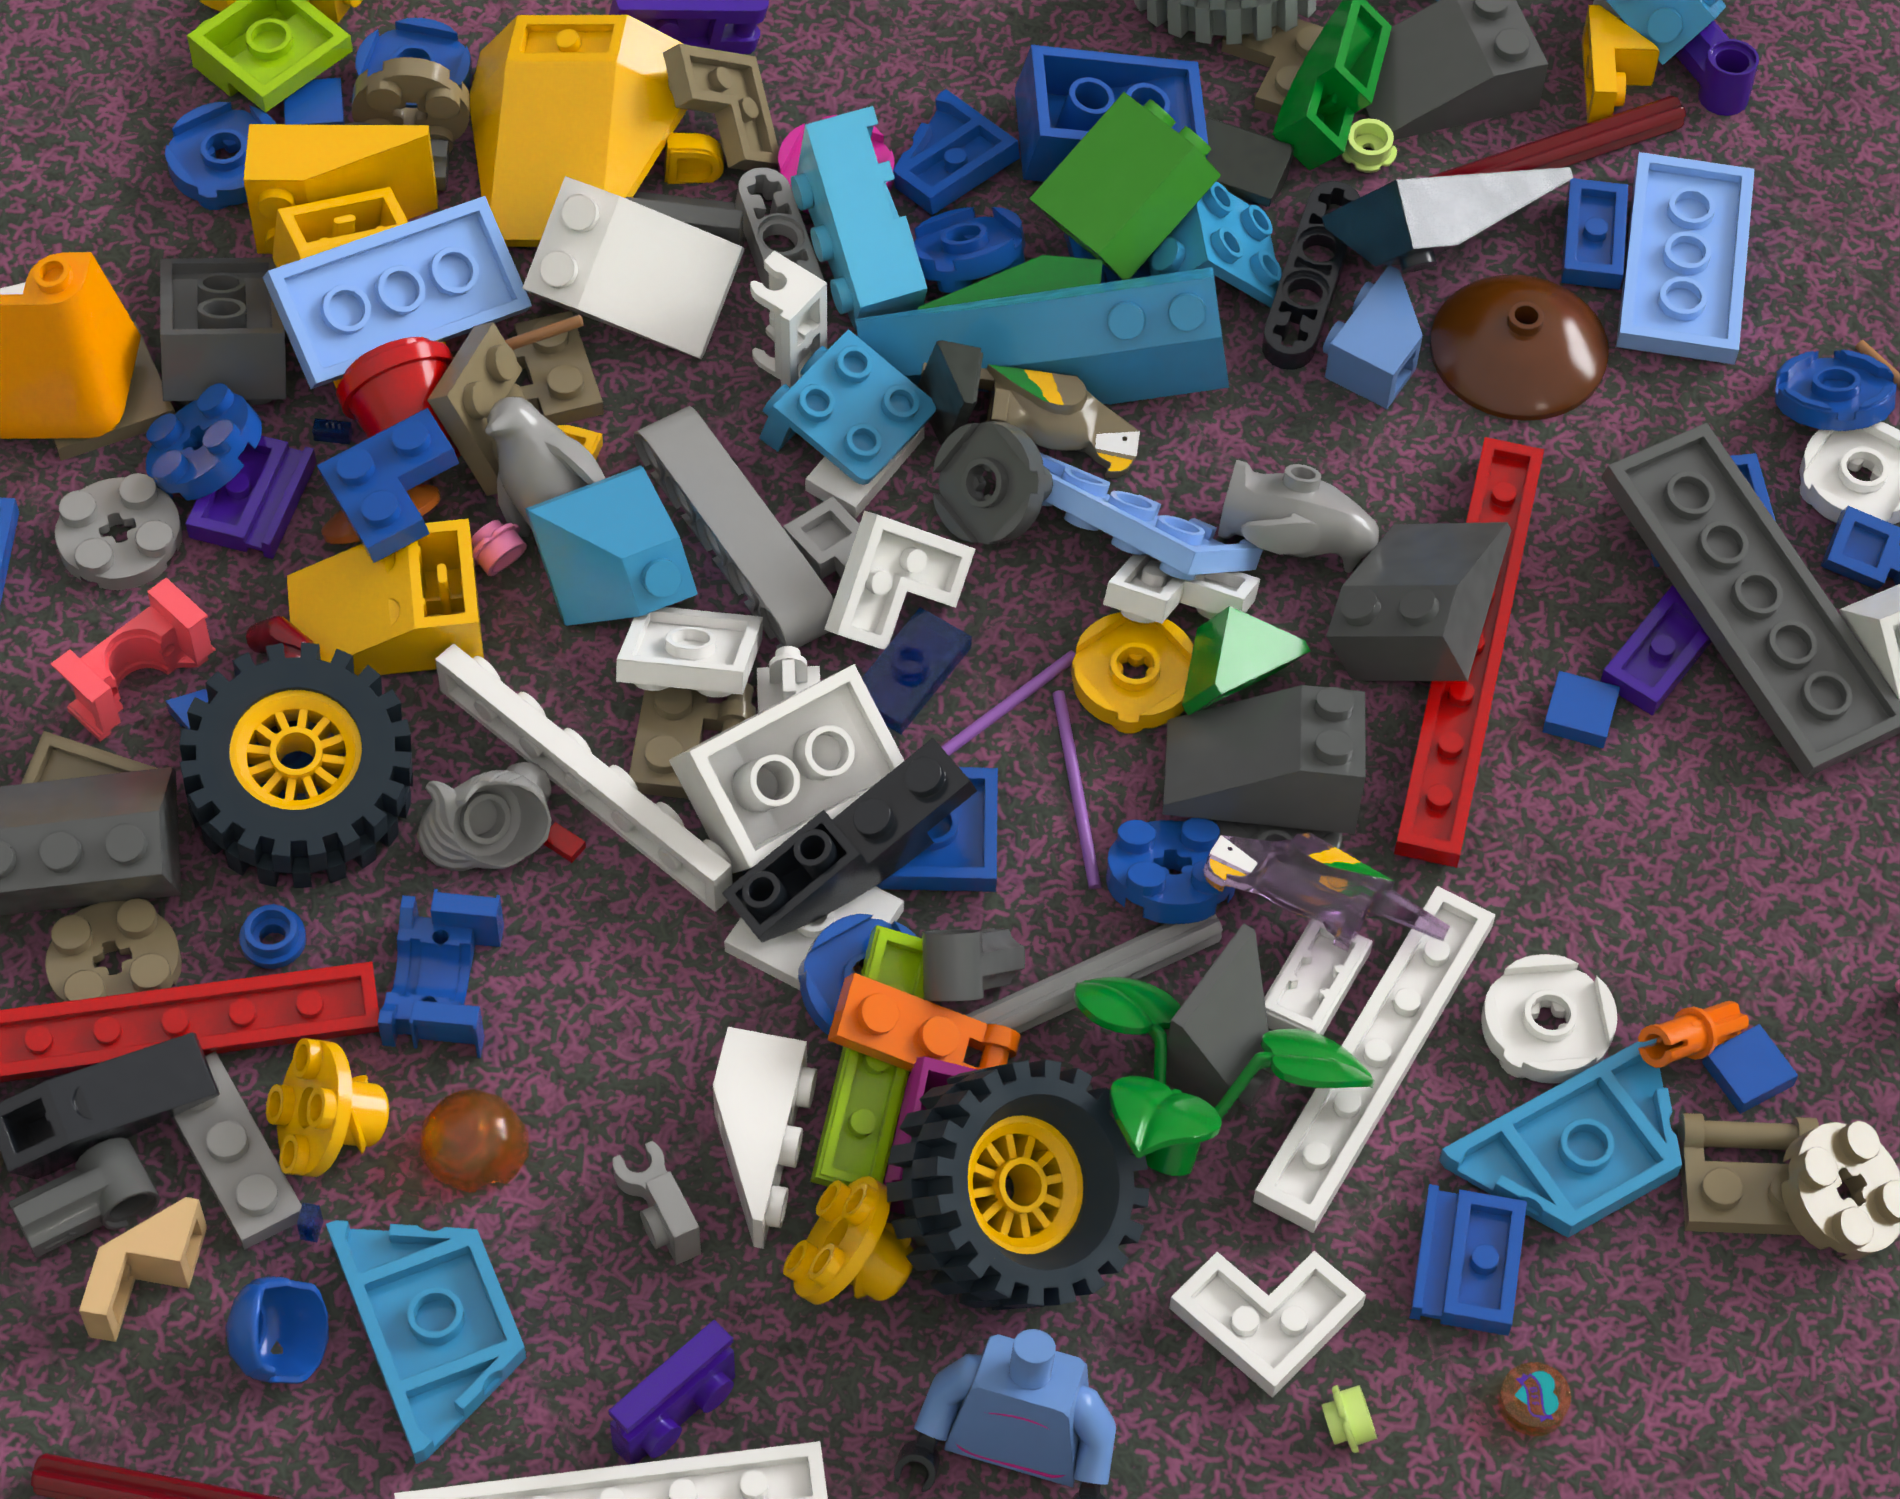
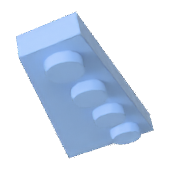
(1134, 522)

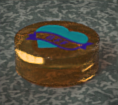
(1534, 1399)

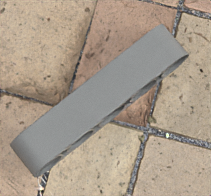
(738, 527)

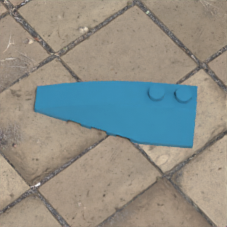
(1116, 336)

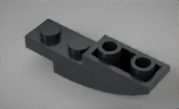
(859, 848)

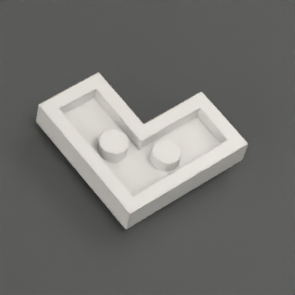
(885, 565)
(1151, 595)
(1265, 1333)

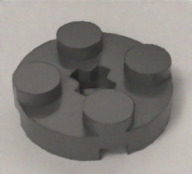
(1019, 489)

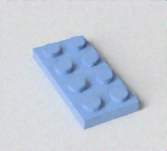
(1686, 258)
(403, 282)

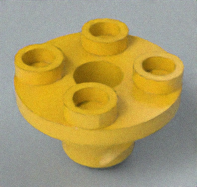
(323, 1109)
(850, 1246)

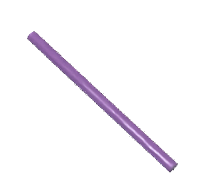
(1009, 703)
(1076, 790)

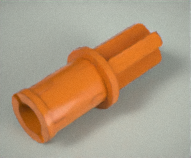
(1692, 1033)

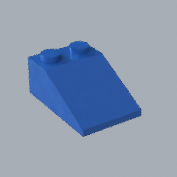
(1070, 89)

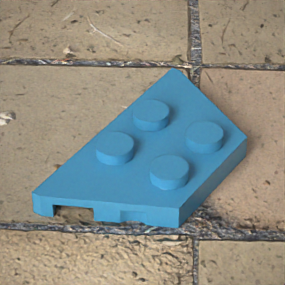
(1577, 1145)
(431, 1322)

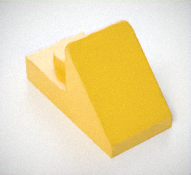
(1611, 60)

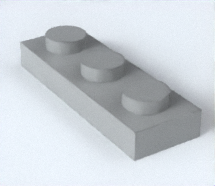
(238, 1162)

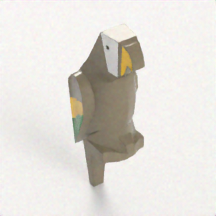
(1059, 415)

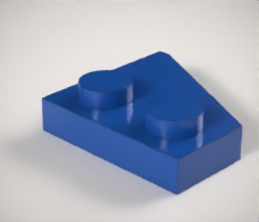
(952, 155)

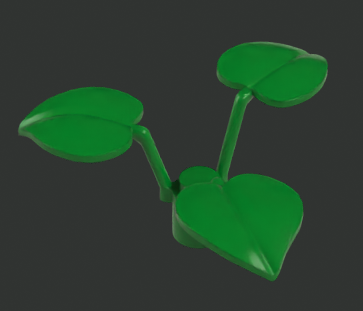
(1170, 1123)

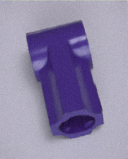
(1722, 69)

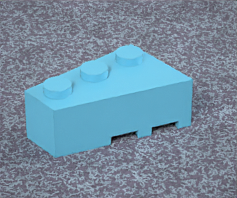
(856, 218)

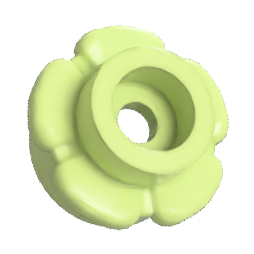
(1374, 135)
(1349, 1417)

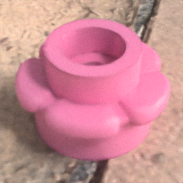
(497, 546)

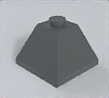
(1221, 1028)

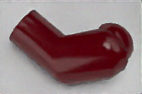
(276, 631)

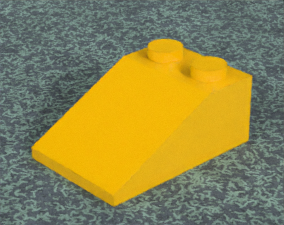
(330, 161)

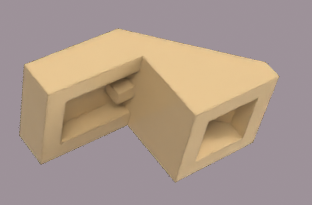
(154, 1251)

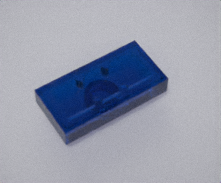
(914, 667)

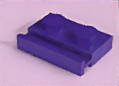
(257, 502)
(688, 1381)

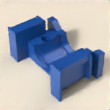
(436, 969)

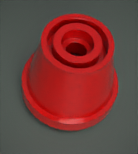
(393, 383)

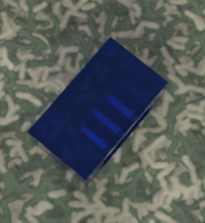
(332, 431)
(310, 1222)

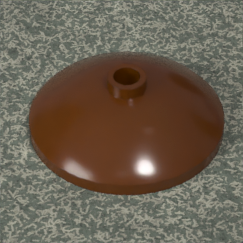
(1514, 366)

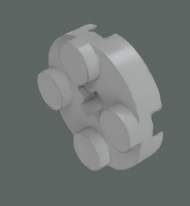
(110, 502)

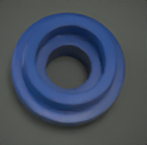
(269, 920)

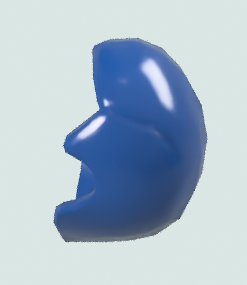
(282, 1312)

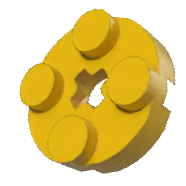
(1126, 701)

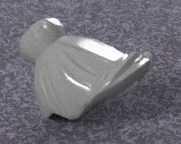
(487, 819)

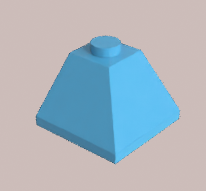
(611, 550)

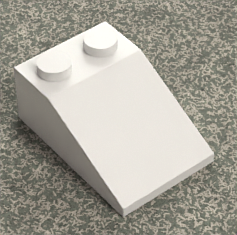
(633, 268)
(787, 766)

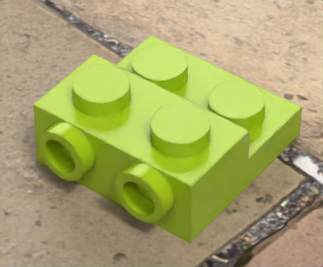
(267, 48)

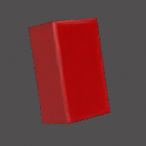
(564, 842)

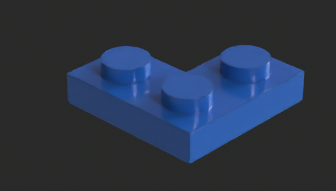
(374, 478)

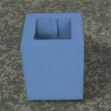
(1378, 342)

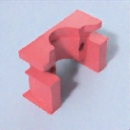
(161, 637)

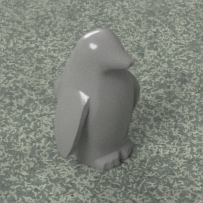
(534, 459)
(1296, 515)

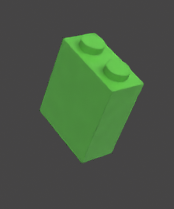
(1127, 184)

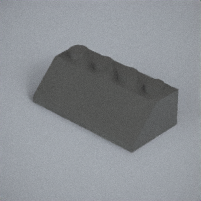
(89, 841)

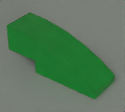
(1333, 83)

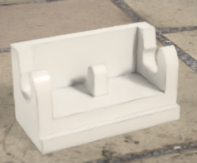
(795, 318)

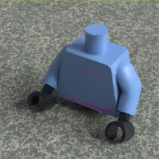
(1018, 1411)

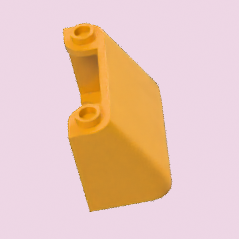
(64, 352)

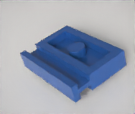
(1469, 1260)

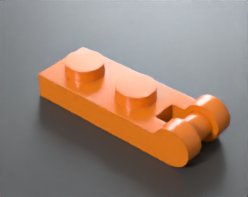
(904, 1027)

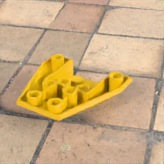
(570, 102)

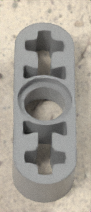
(782, 220)

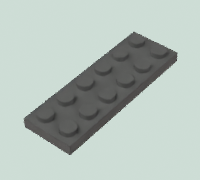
(1755, 599)

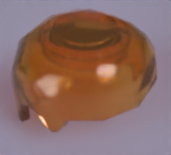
(473, 1140)

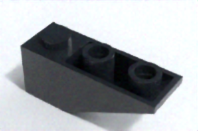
(109, 1100)

